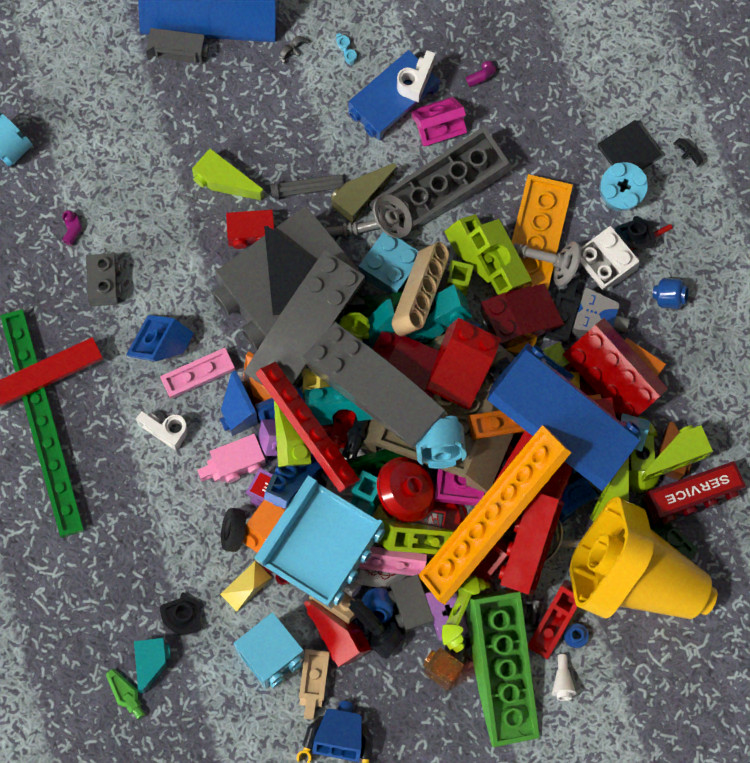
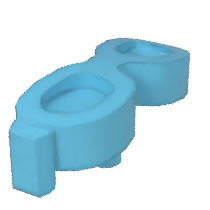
(344, 44)

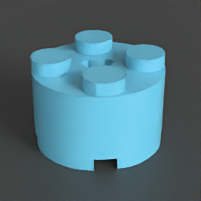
(12, 142)
(635, 180)
(442, 444)

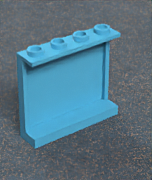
(320, 543)

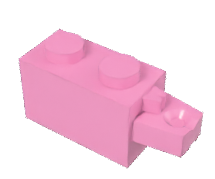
(233, 460)

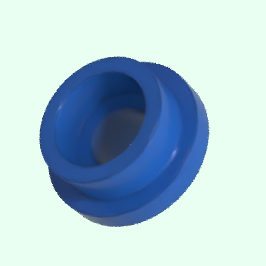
(576, 643)

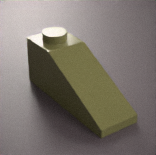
(356, 194)

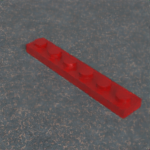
(307, 426)

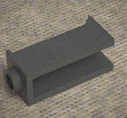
(176, 45)

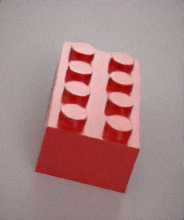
(615, 370)
(531, 544)

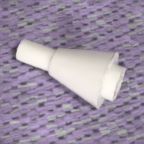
(563, 683)

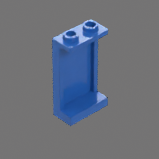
(381, 104)

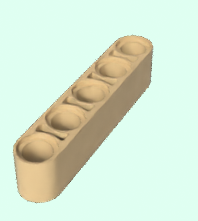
(420, 289)

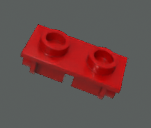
(340, 429)

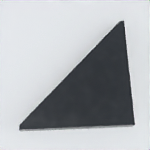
(287, 271)

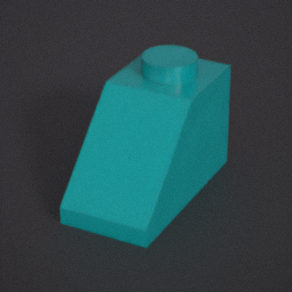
(380, 321)
(150, 661)

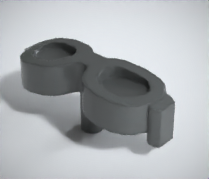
(295, 43)

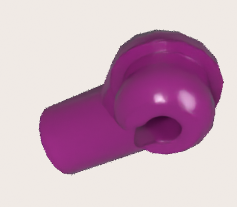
(480, 76)
(73, 227)

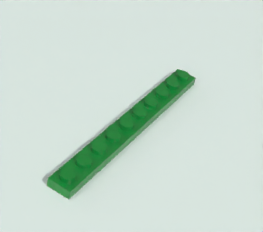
(43, 429)

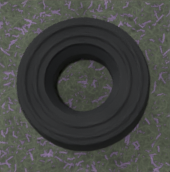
(233, 529)

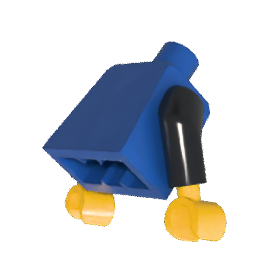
(338, 736)

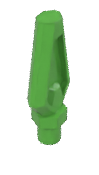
(125, 693)

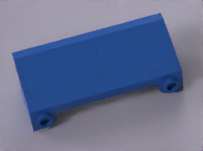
(212, 18)
(539, 395)

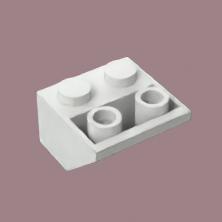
(608, 259)

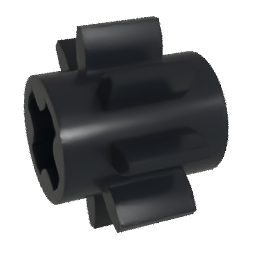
(463, 655)

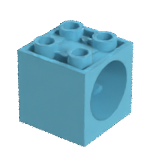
(270, 651)

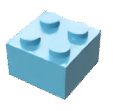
(388, 264)

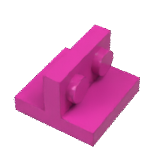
(439, 121)
(453, 489)

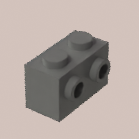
(102, 279)
(410, 604)

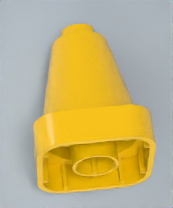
(635, 568)

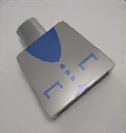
(595, 308)

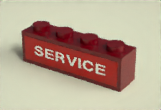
(694, 492)

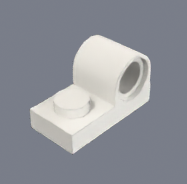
(418, 77)
(151, 424)

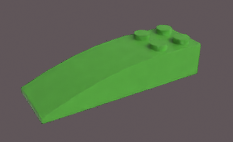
(502, 666)

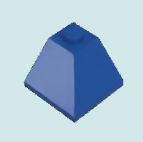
(160, 339)
(237, 407)

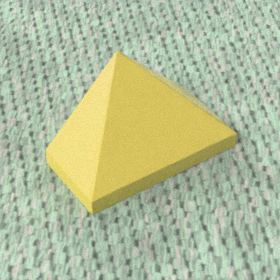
(246, 586)

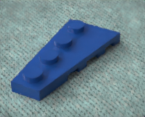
(288, 480)

